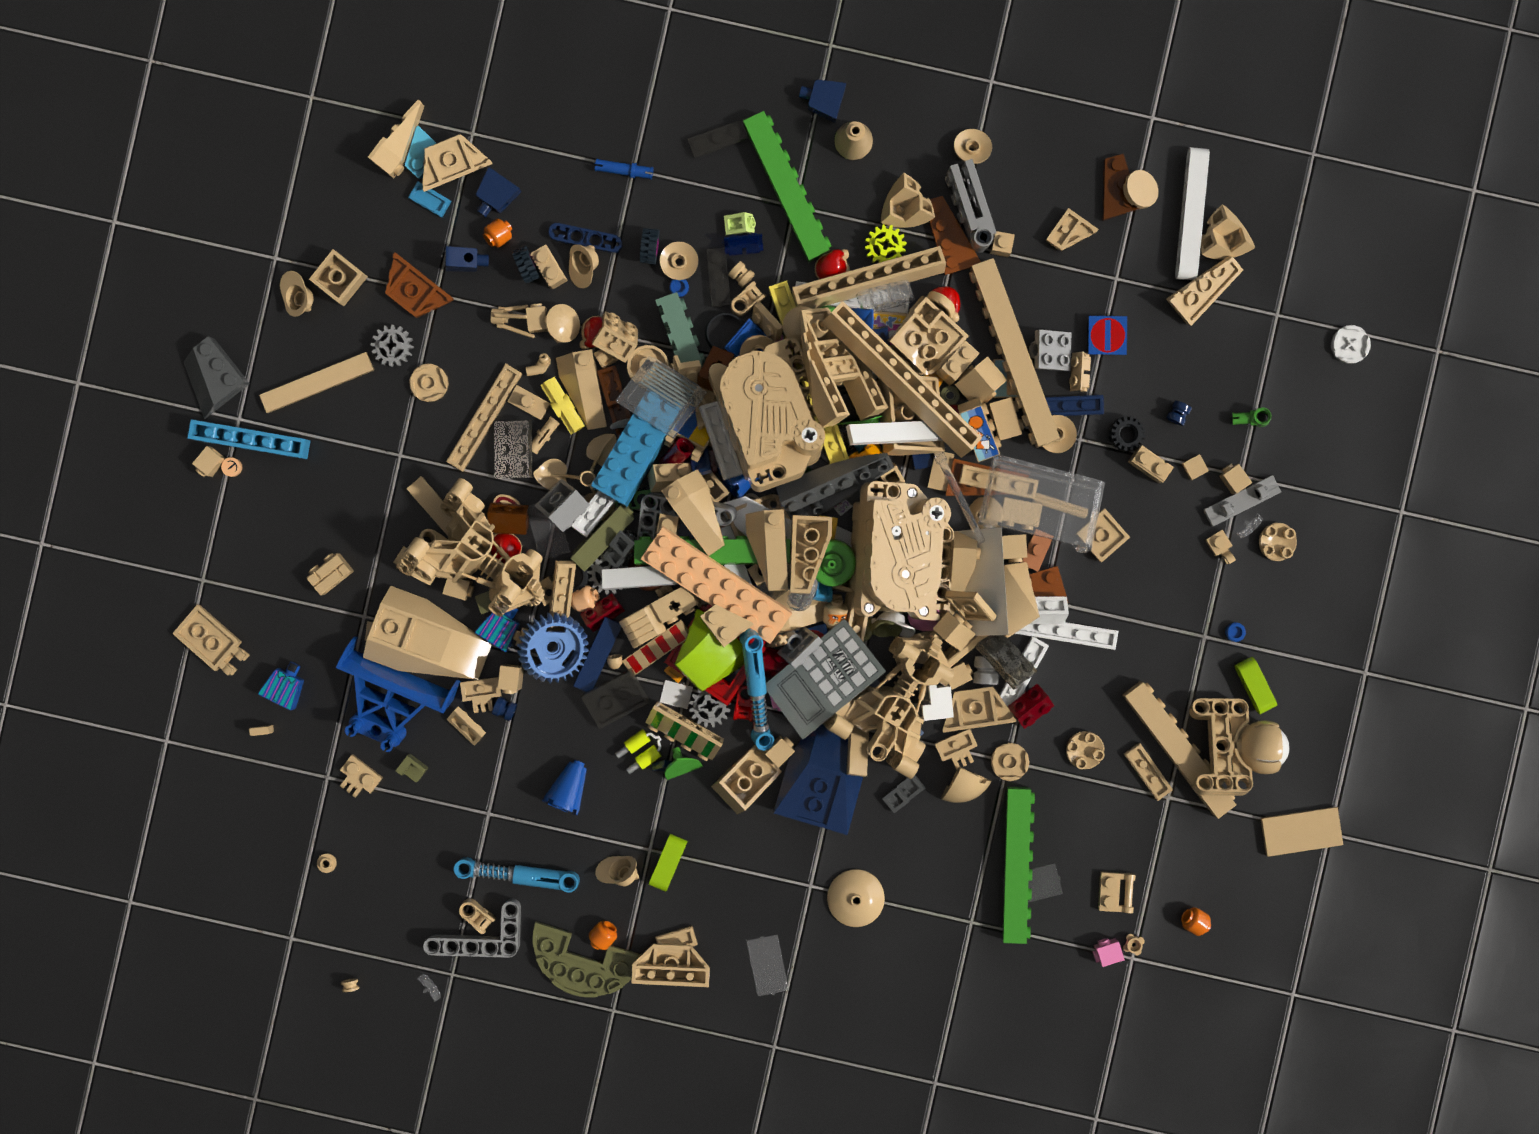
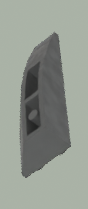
(831, 484)

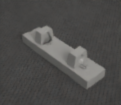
(1241, 501)

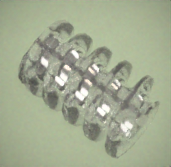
(801, 602)

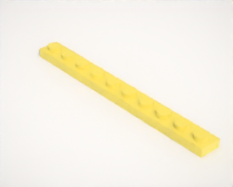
(833, 441)

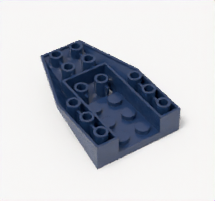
(817, 783)

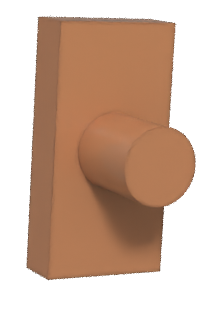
(1036, 552)

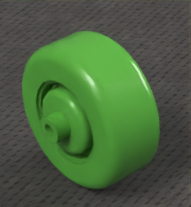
(837, 564)

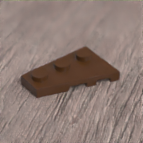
(1113, 179)

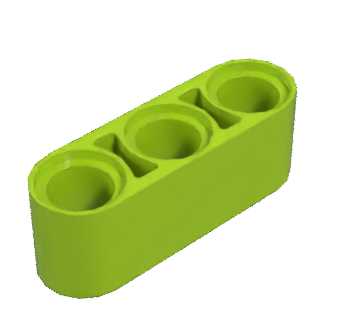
(1255, 685)
(668, 862)

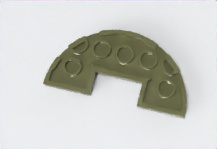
(577, 973)

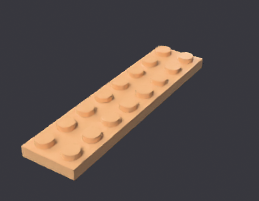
(715, 583)

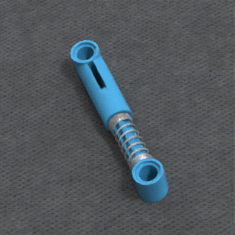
(756, 687)
(519, 875)

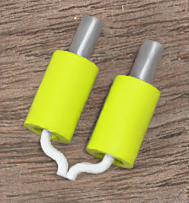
(646, 757)

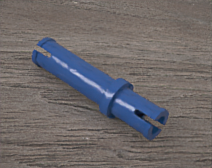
(624, 169)

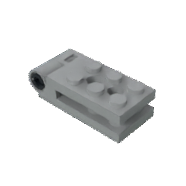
(979, 230)

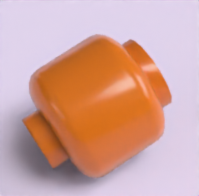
(497, 233)
(1196, 921)
(603, 935)

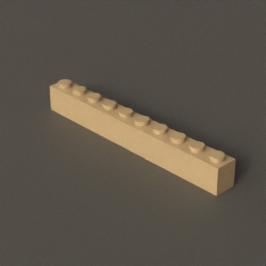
(1014, 352)
(902, 379)

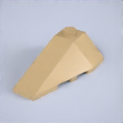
(392, 152)
(694, 506)
(964, 562)
(803, 618)

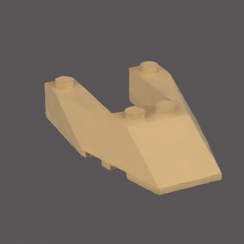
(831, 361)

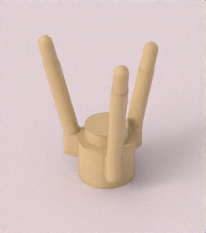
(501, 316)

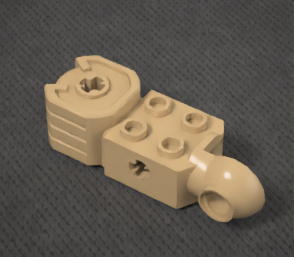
(650, 620)

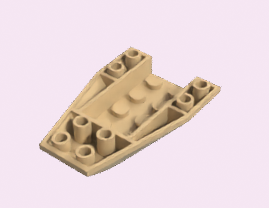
(423, 639)

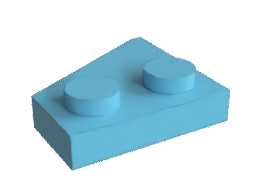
(415, 156)

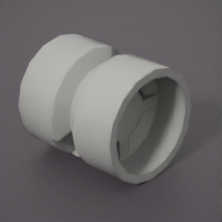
(985, 672)

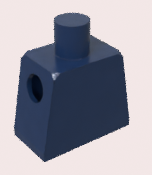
(824, 98)
(495, 193)
(455, 259)

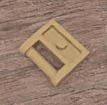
(1110, 889)

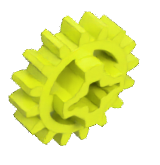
(876, 243)

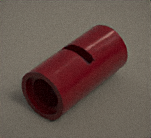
(678, 452)

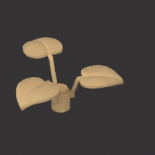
(554, 469)

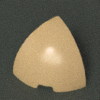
(906, 205)
(1225, 236)
(965, 787)

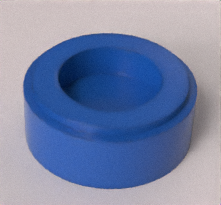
(680, 287)
(1235, 632)

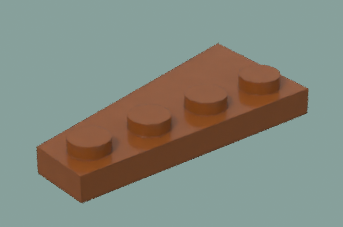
(951, 238)

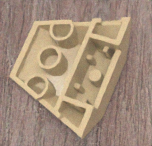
(1020, 597)

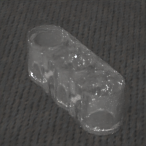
(886, 296)

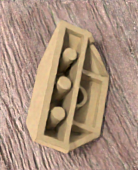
(671, 966)

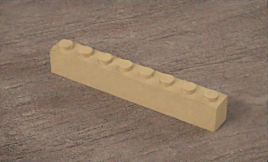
(848, 284)
(1175, 744)

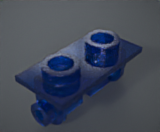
(752, 242)

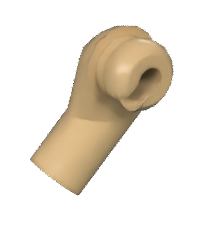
(541, 366)

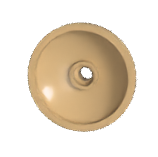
(855, 884)

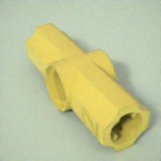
(562, 405)

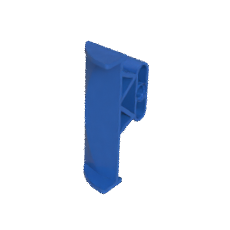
(397, 682)

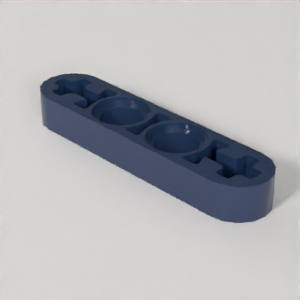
(585, 239)

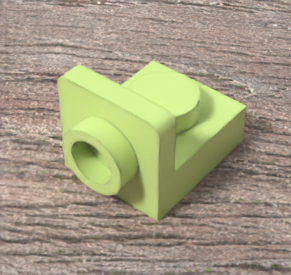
(739, 223)

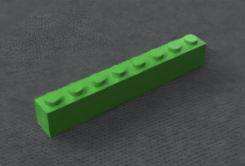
(786, 186)
(734, 552)
(1017, 865)

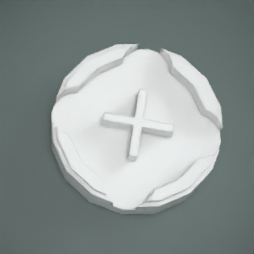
(1350, 344)

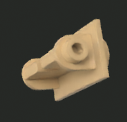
(1079, 363)

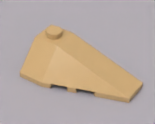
(581, 381)
(768, 541)
(808, 546)

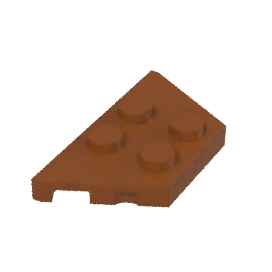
(414, 289)

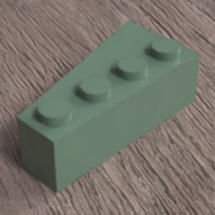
(678, 328)

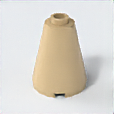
(853, 140)

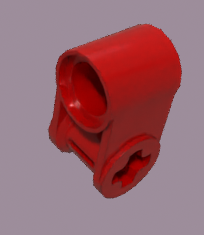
(743, 705)

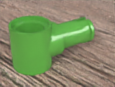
(1251, 417)

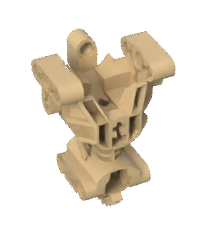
(469, 549)
(891, 709)

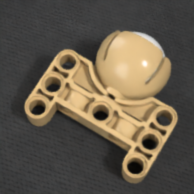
(1252, 747)

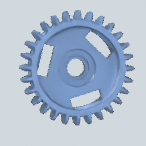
(551, 661)

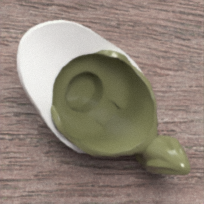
(888, 625)

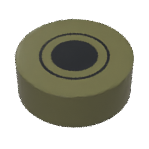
(950, 395)

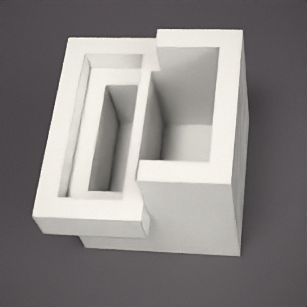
(936, 703)

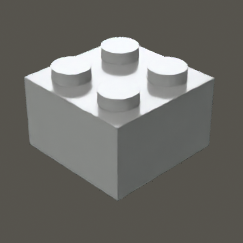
(562, 505)

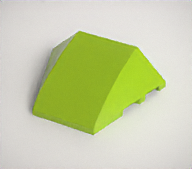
(704, 658)

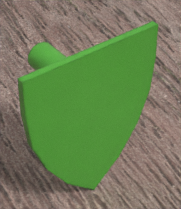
(681, 765)

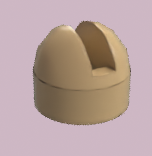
(614, 661)

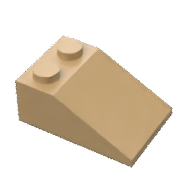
(746, 779)

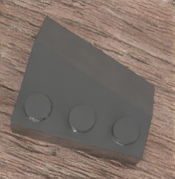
(213, 376)

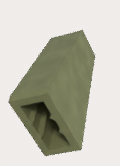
(601, 536)

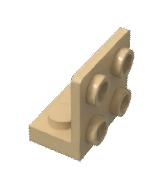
(616, 337)

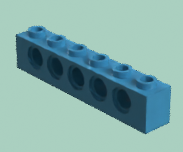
(249, 439)

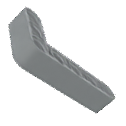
(662, 507)
(481, 941)

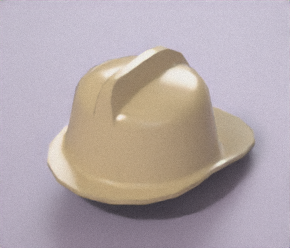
(582, 264)
(295, 294)
(617, 870)

